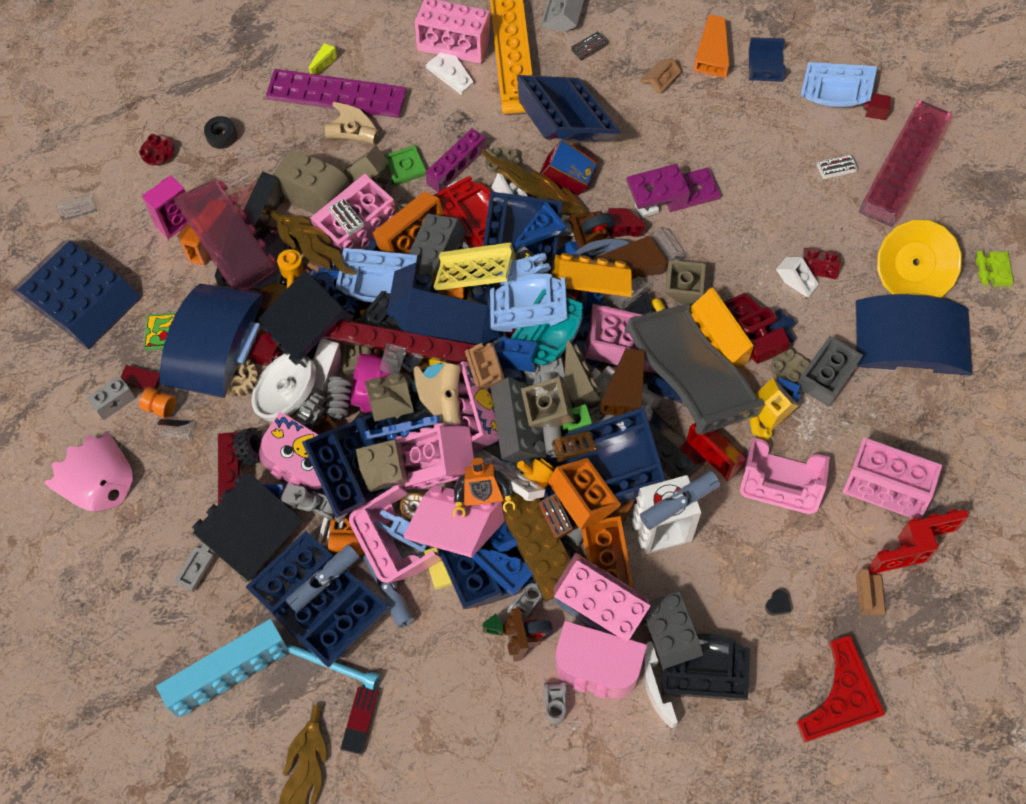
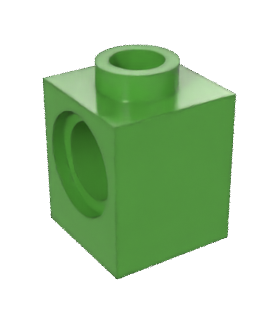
(585, 421)

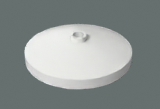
(283, 387)

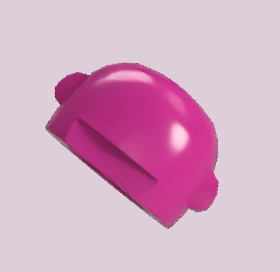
(366, 368)

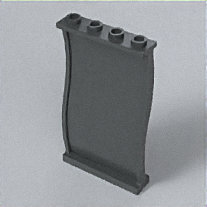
(694, 368)

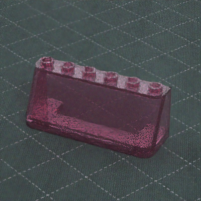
(226, 234)

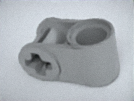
(298, 498)
(323, 507)
(526, 604)
(555, 699)

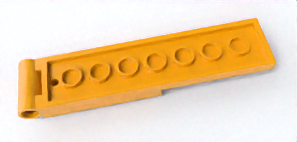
(510, 50)

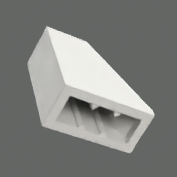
(327, 364)

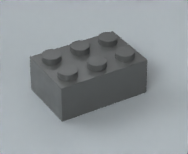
(829, 371)
(672, 630)

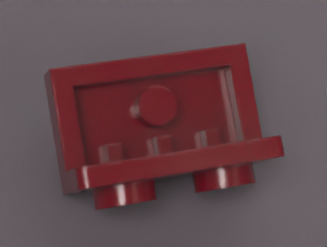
(822, 263)

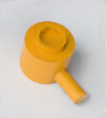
(290, 265)
(537, 471)

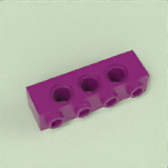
(455, 160)

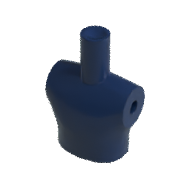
(784, 321)

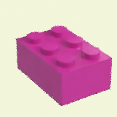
(162, 207)

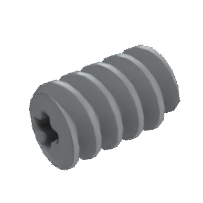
(337, 397)

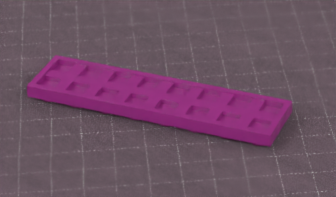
(324, 90)

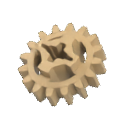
(240, 382)

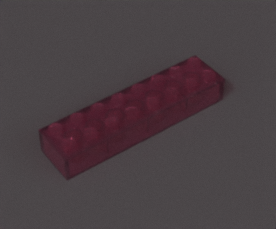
(904, 163)

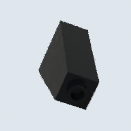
(265, 197)

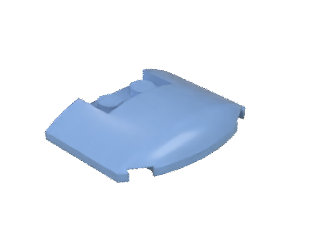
(838, 84)
(373, 270)
(513, 302)

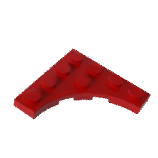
(849, 700)

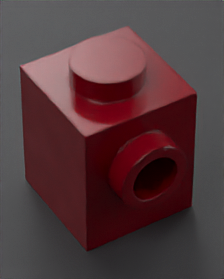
(878, 106)

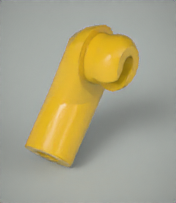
(758, 431)

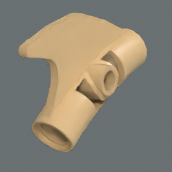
(351, 125)
(433, 390)

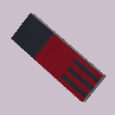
(359, 720)

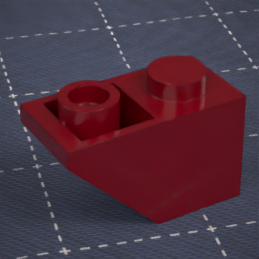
(625, 223)

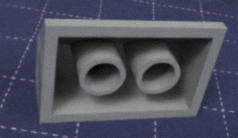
(561, 14)

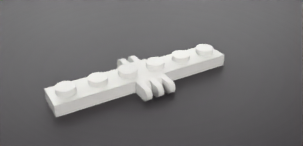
(518, 482)

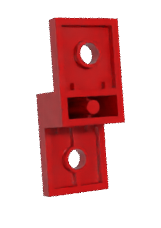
(918, 541)

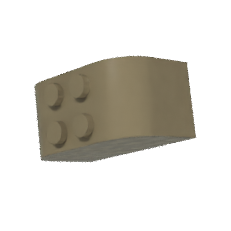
(309, 181)

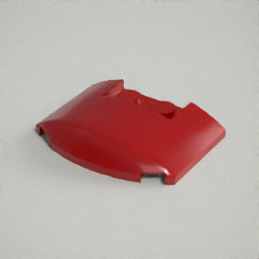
(468, 204)

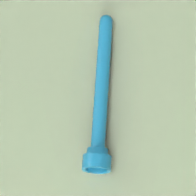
(370, 679)

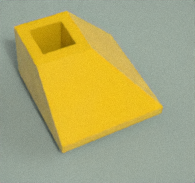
(778, 404)

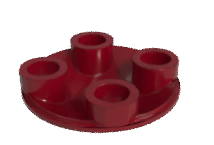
(156, 150)

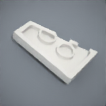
(450, 71)

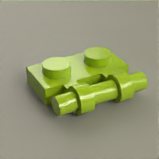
(999, 266)

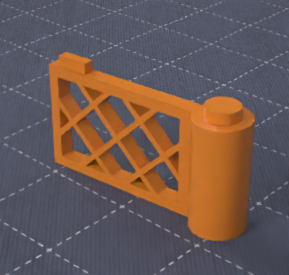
(340, 538)

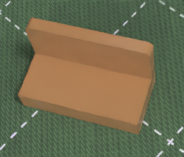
(662, 74)
(870, 594)

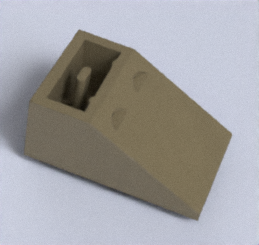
(579, 378)

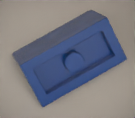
(516, 354)

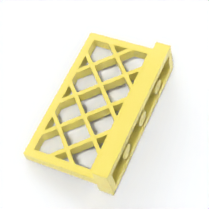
(473, 258)

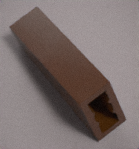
(640, 256)
(626, 385)

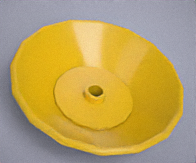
(936, 255)

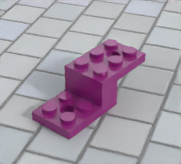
(673, 188)

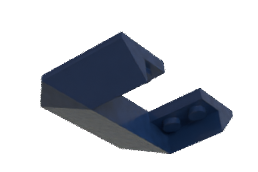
(438, 314)

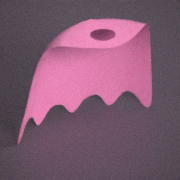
(84, 469)

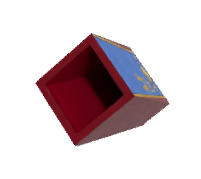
(569, 167)

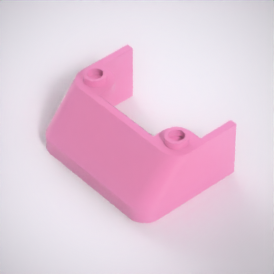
(379, 545)

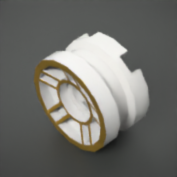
(407, 504)

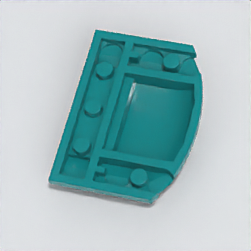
(553, 338)

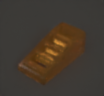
(558, 449)

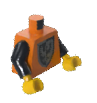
(482, 485)

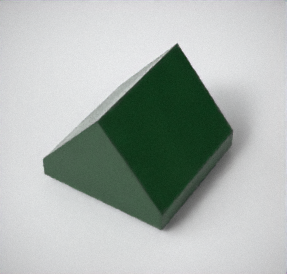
(493, 626)

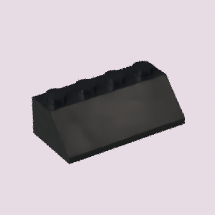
(675, 453)

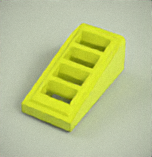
(324, 58)

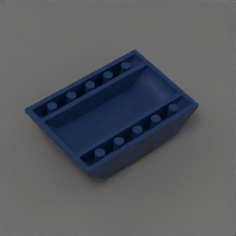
(564, 108)
(507, 220)
(77, 293)
(623, 455)

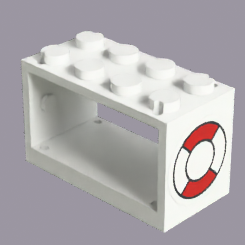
(675, 530)

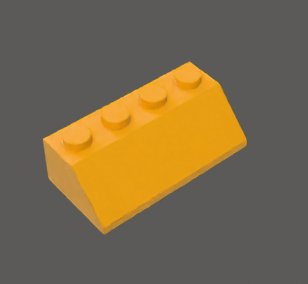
(593, 275)
(721, 328)

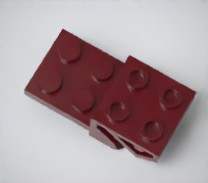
(755, 324)

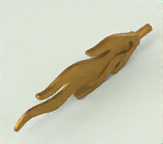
(537, 185)
(308, 240)
(307, 770)

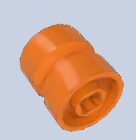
(158, 403)

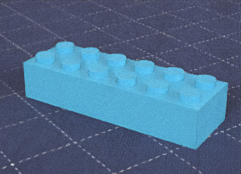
(222, 669)

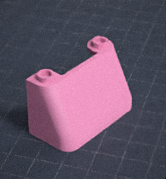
(784, 480)

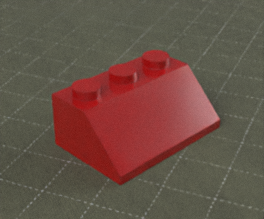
(717, 452)

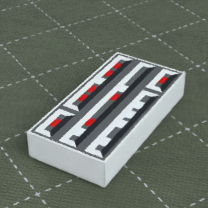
(837, 166)
(346, 217)

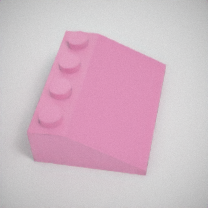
(607, 336)
(436, 526)

